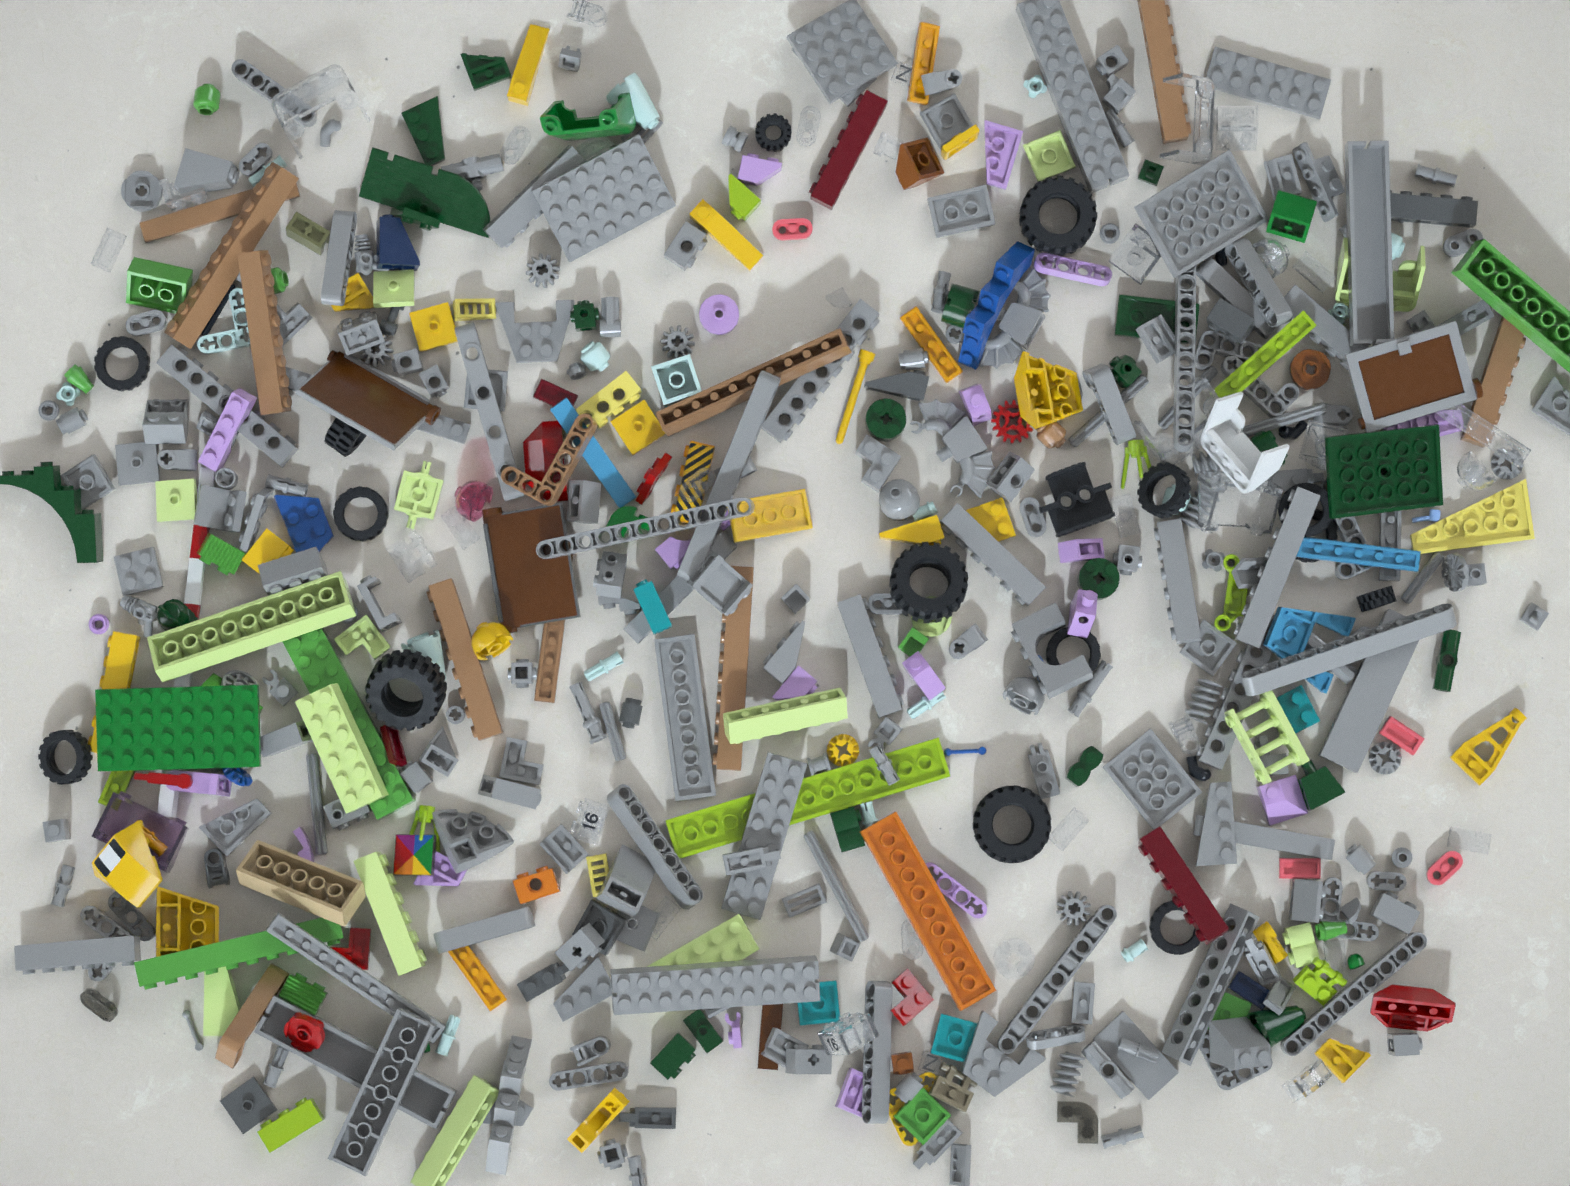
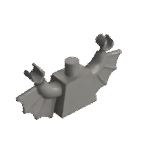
(1018, 323)
(960, 442)

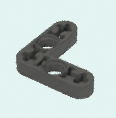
(122, 911)

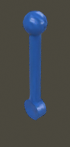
(982, 750)

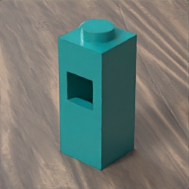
(652, 606)

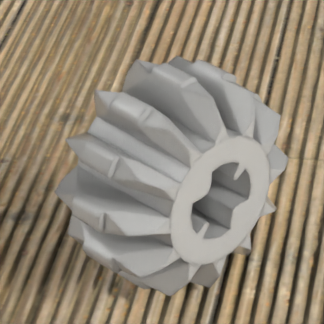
(540, 264)
(672, 338)
(378, 356)
(1075, 915)

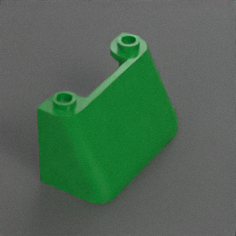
(613, 121)

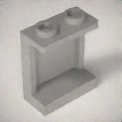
(720, 584)
(365, 588)

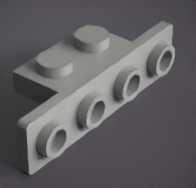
(1321, 180)

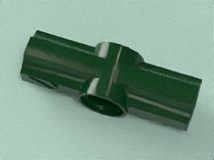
(1444, 674)

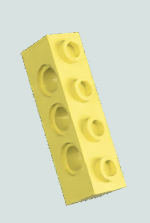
(606, 395)

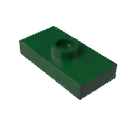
(703, 1030)

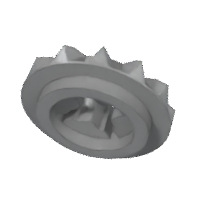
(1503, 471)
(1376, 761)

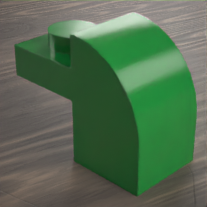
(624, 515)

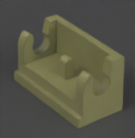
(308, 233)

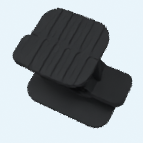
(1081, 512)

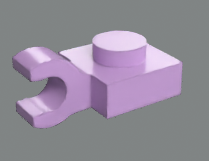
(735, 1035)

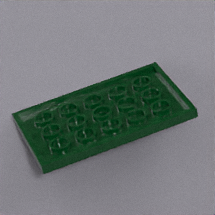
(1383, 471)

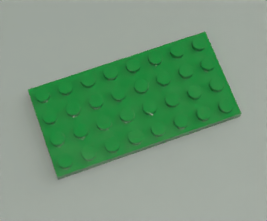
(178, 728)

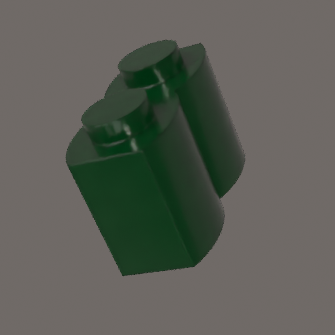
(1087, 761)
(848, 828)

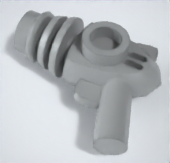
(365, 259)
(142, 610)

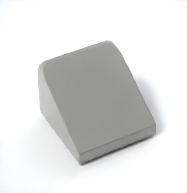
(845, 947)

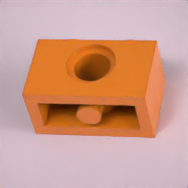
(523, 885)

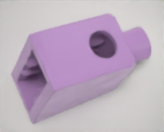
(975, 404)
(1083, 604)

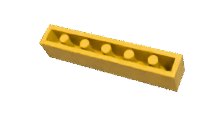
(119, 669)

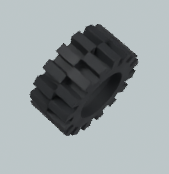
(768, 121)
(1376, 599)

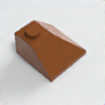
(917, 163)

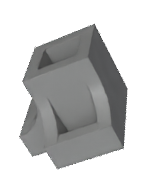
(1119, 93)

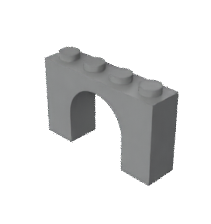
(1052, 678)

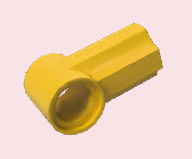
(1268, 936)

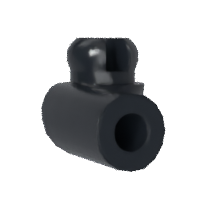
(1292, 432)
(1196, 771)

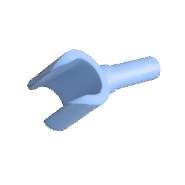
(1434, 516)

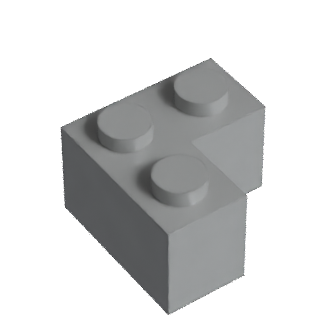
(882, 461)

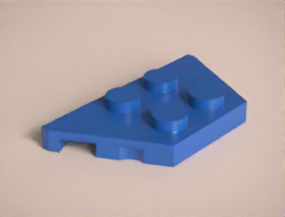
(305, 521)

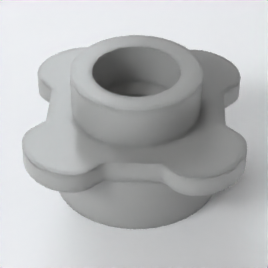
(1213, 555)

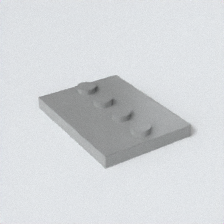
(1152, 779)

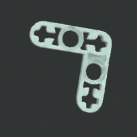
(236, 333)

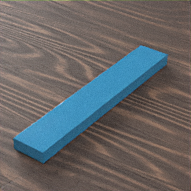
(595, 456)
(1359, 554)

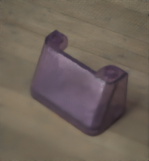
(124, 812)

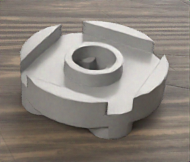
(133, 183)

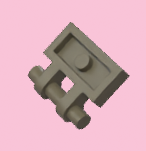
(950, 1092)

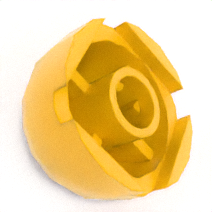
(490, 639)

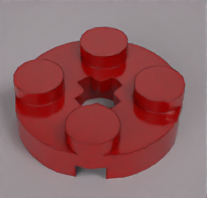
(313, 1027)

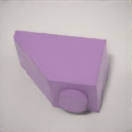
(1080, 550)
(923, 675)
(797, 684)

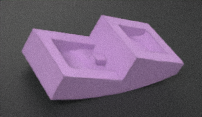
(307, 852)

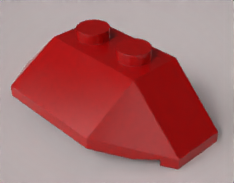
(540, 452)
(1412, 1008)

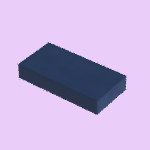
(1249, 989)

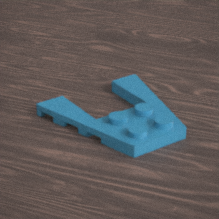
(1292, 630)

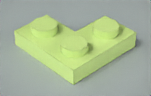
(363, 633)

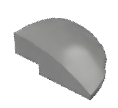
(469, 838)

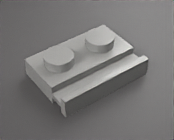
(1283, 175)
(1157, 338)
(564, 849)
(776, 1046)

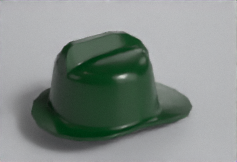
(174, 614)

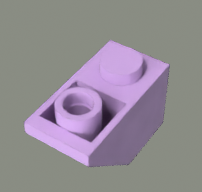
(756, 170)

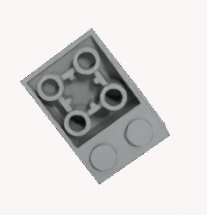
(784, 661)
(627, 881)

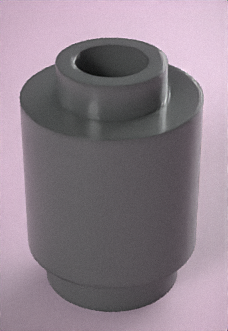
(631, 713)

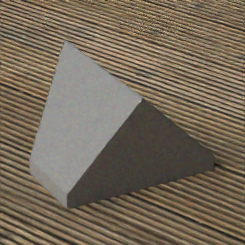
(439, 754)

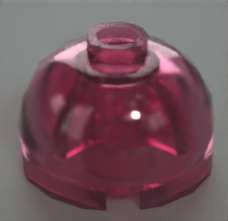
(472, 498)

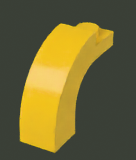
(598, 1120)

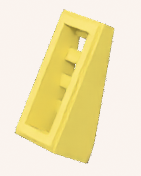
(474, 316)
(590, 869)

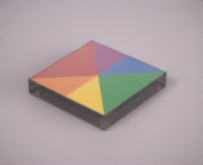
(414, 856)

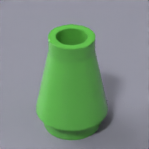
(78, 378)
(1327, 930)

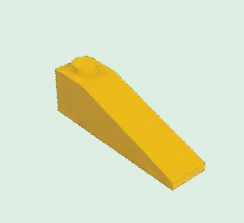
(528, 65)
(725, 234)

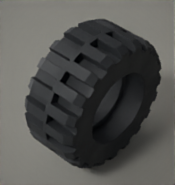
(1066, 190)
(933, 557)
(398, 711)
(1031, 844)

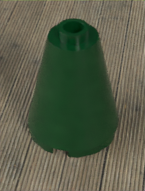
(1275, 1026)

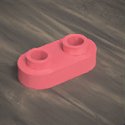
(792, 229)
(1444, 868)

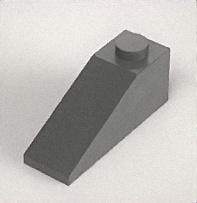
(906, 385)

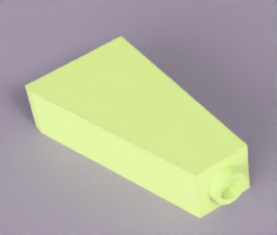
(220, 1002)

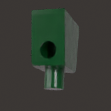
(1318, 785)

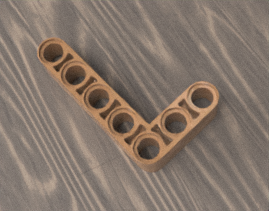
(557, 465)
(233, 1040)

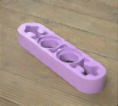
(1072, 272)
(956, 887)

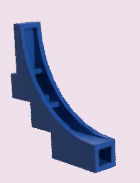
(991, 300)

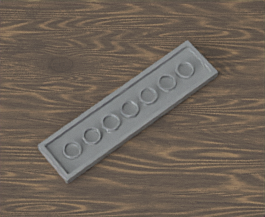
(685, 717)
(766, 828)

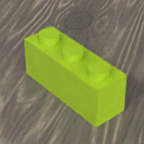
(290, 1124)

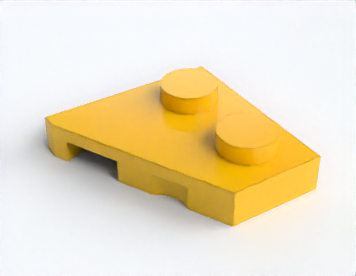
(357, 295)
(994, 518)

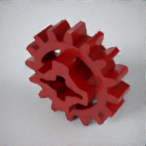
(1006, 414)

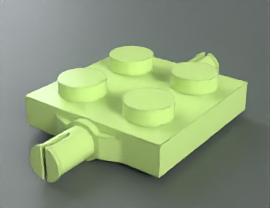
(418, 495)

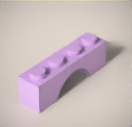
(220, 441)
(673, 550)

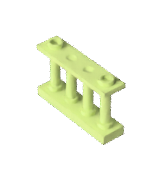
(1286, 736)

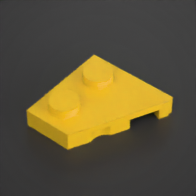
(1341, 1058)

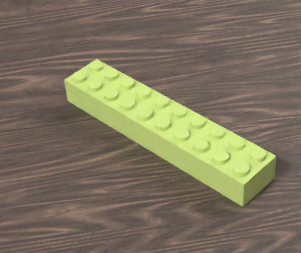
(251, 626)

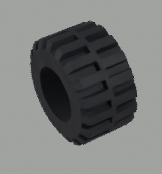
(343, 437)

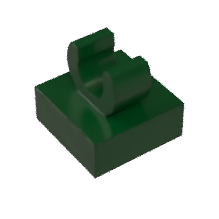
(1150, 172)

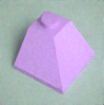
(1282, 800)

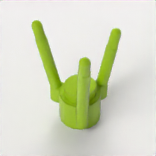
(1136, 450)
(425, 816)

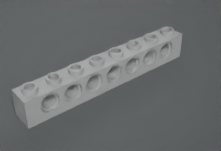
(169, 362)
(771, 425)
(1218, 758)
(1209, 986)

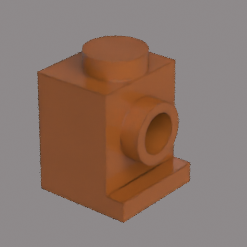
(902, 1063)

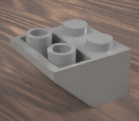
(166, 421)
(1306, 900)

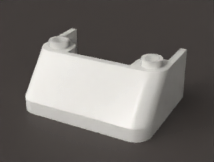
(1234, 450)

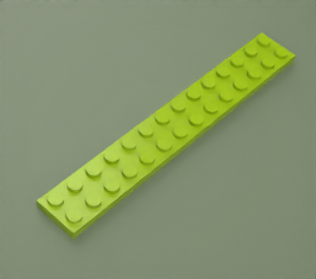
(817, 797)

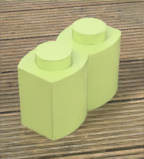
(1301, 944)

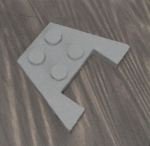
(536, 340)
(989, 1065)

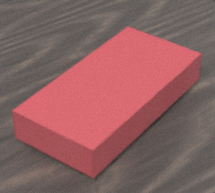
(1401, 735)
(1299, 868)

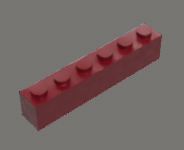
(849, 149)
(1183, 886)

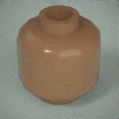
(1051, 435)

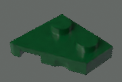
(485, 70)
(410, 216)

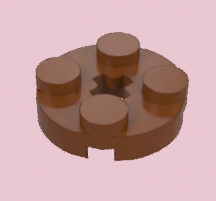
(1320, 375)

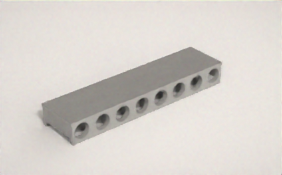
(1366, 703)
(382, 1091)

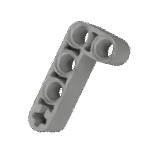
(1217, 348)
(1270, 396)
(1110, 402)
(1346, 536)

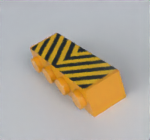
(698, 456)

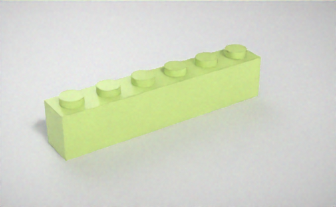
(785, 715)
(456, 1133)

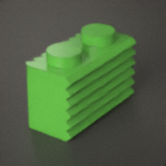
(220, 553)
(303, 994)

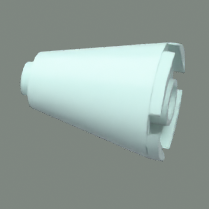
(643, 107)
(428, 646)

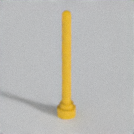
(865, 358)

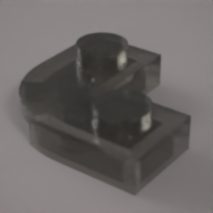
(1081, 1114)

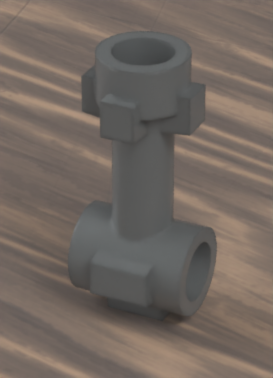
(388, 326)

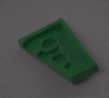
(426, 130)

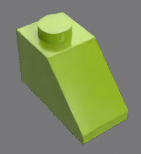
(741, 199)

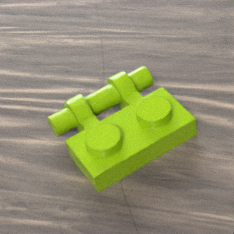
(1315, 985)

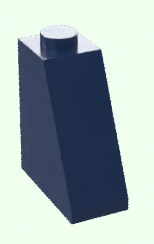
(394, 245)

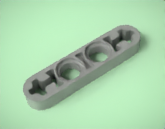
(589, 1078)

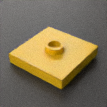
(959, 142)
(433, 327)
(638, 427)

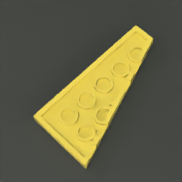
(1491, 521)

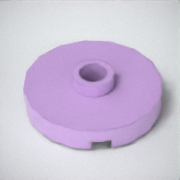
(723, 324)

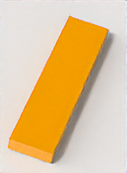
(923, 61)
(930, 342)
(478, 977)

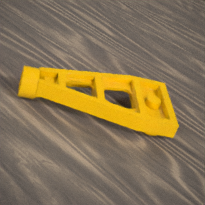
(1471, 763)

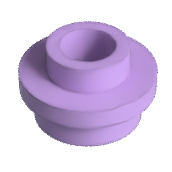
(92, 624)

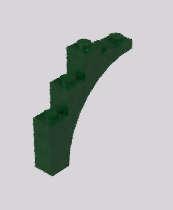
(83, 525)

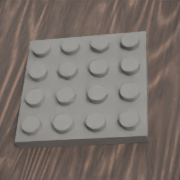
(842, 50)

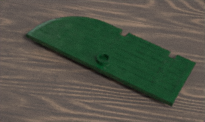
(414, 186)

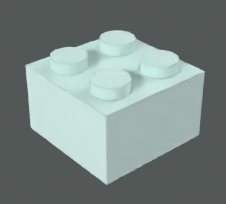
(676, 380)

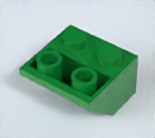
(1291, 216)

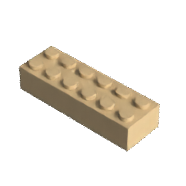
(301, 883)

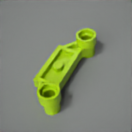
(1234, 598)

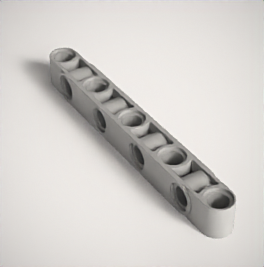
(487, 407)
(1067, 966)

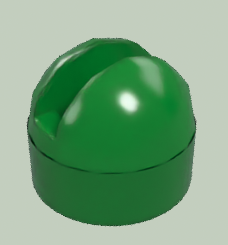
(1355, 961)

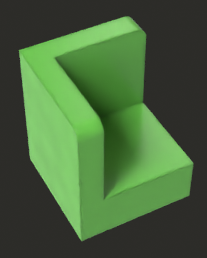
(913, 642)

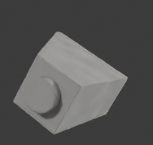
(285, 739)
(510, 792)

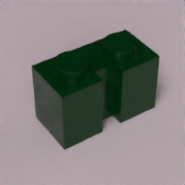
(673, 1056)

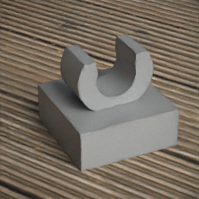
(570, 59)
(1420, 322)
(1534, 616)

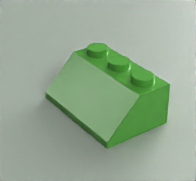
(157, 285)

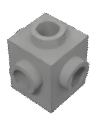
(1132, 554)
(516, 668)
(606, 1159)

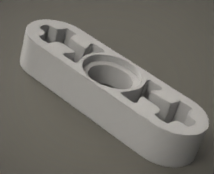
(1055, 1037)

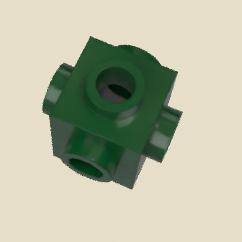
(584, 323)
(1124, 370)

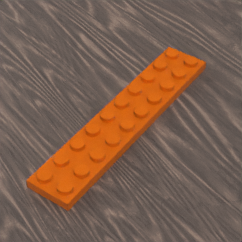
(928, 911)

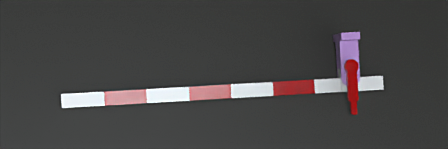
(175, 780)

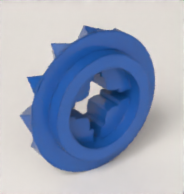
(238, 776)

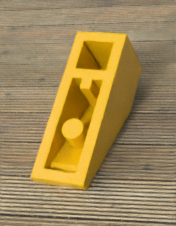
(921, 531)

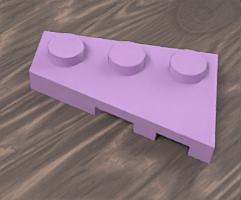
(1000, 152)

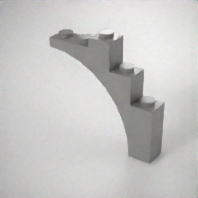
(507, 1105)

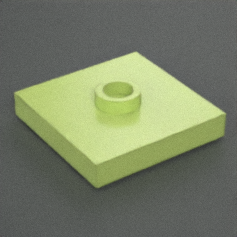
(1049, 156)
(393, 288)
(176, 500)

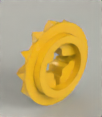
(833, 752)

